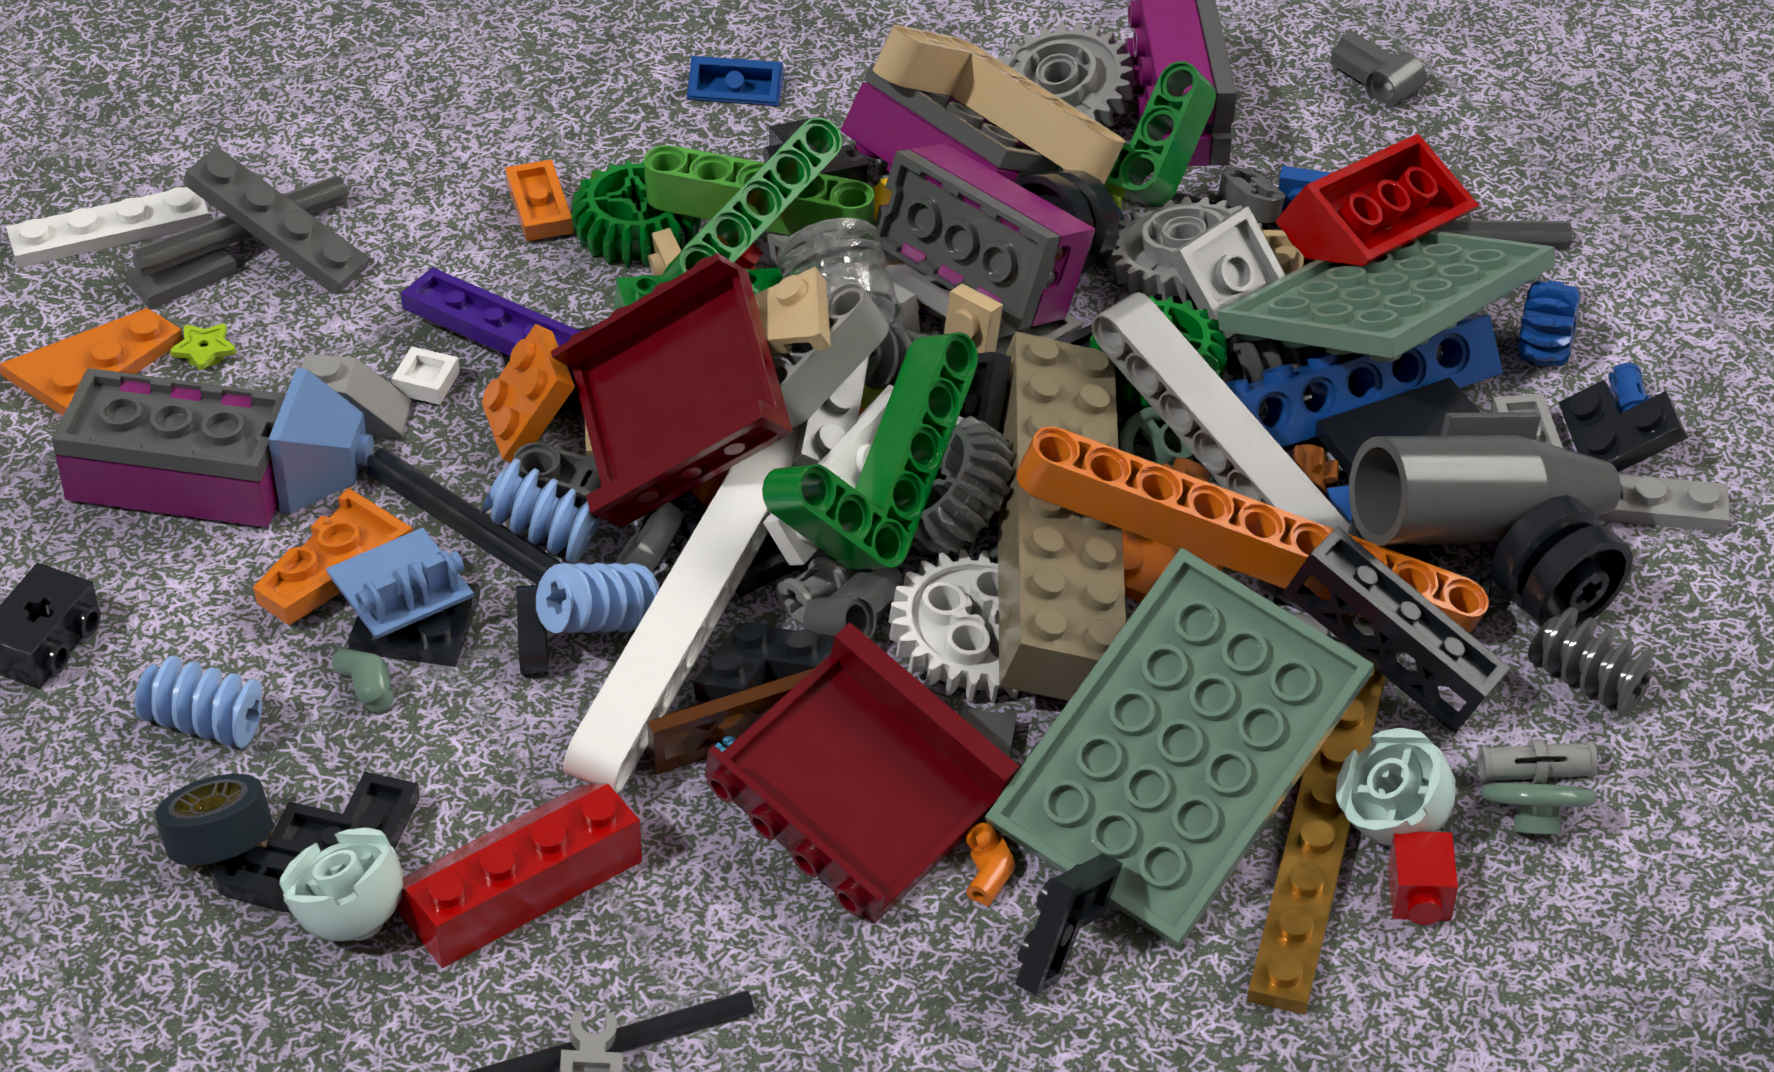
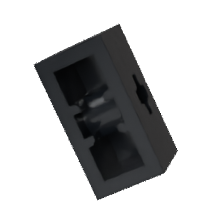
(44, 623)

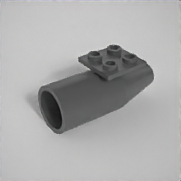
(1469, 481)

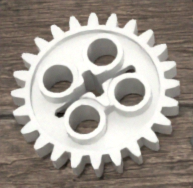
(951, 624)

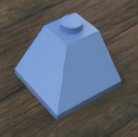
(316, 443)

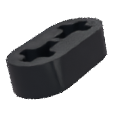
(531, 633)
(257, 885)

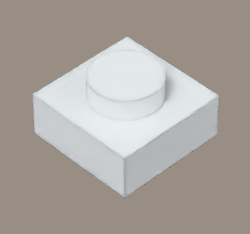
(426, 375)

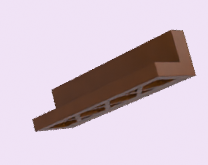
(692, 731)

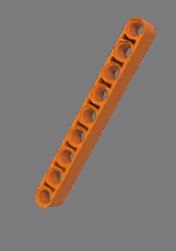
(1211, 519)

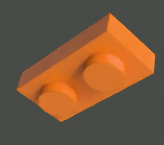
(539, 200)

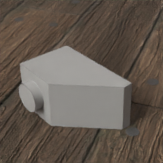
(382, 404)

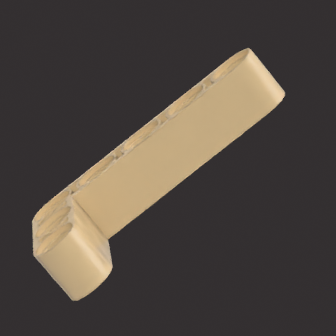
(1000, 95)

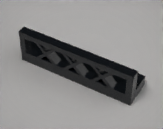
(1400, 622)

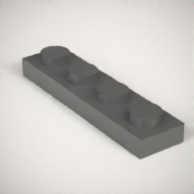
(275, 220)

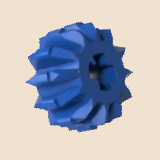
(1549, 323)

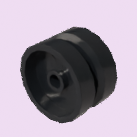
(1084, 199)
(1560, 561)

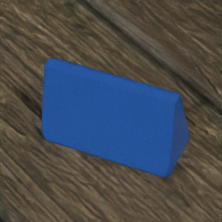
(735, 80)

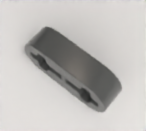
(1252, 190)
(652, 536)

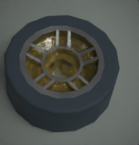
(214, 819)

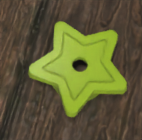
(205, 356)

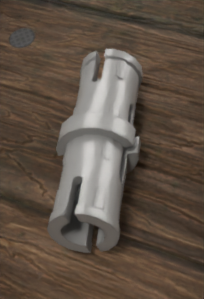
(1573, 759)

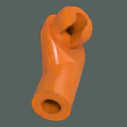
(992, 861)

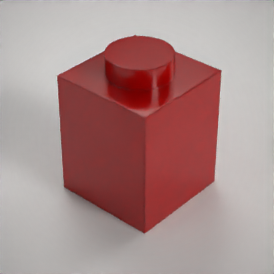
(1422, 877)

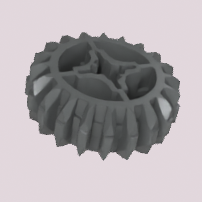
(965, 488)

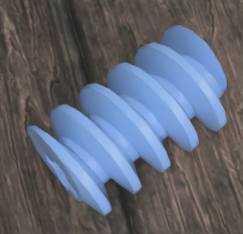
(541, 512)
(595, 597)
(200, 701)

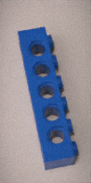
(1466, 358)

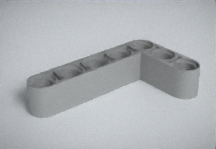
(813, 376)

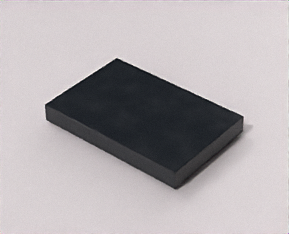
(1405, 414)

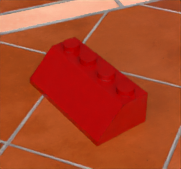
(1375, 205)
(520, 871)

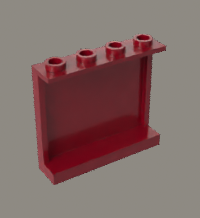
(675, 389)
(862, 776)

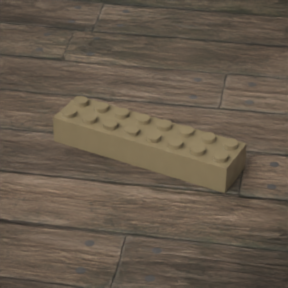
(1055, 566)

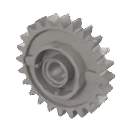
(1078, 68)
(1149, 237)

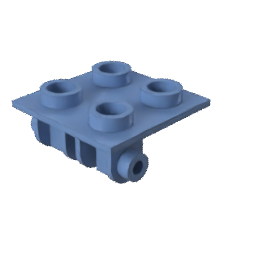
(401, 582)

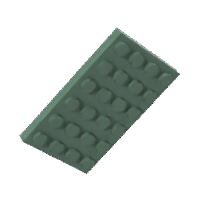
(1390, 301)
(1181, 744)

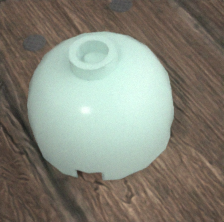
(1396, 786)
(346, 887)

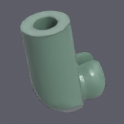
(369, 677)

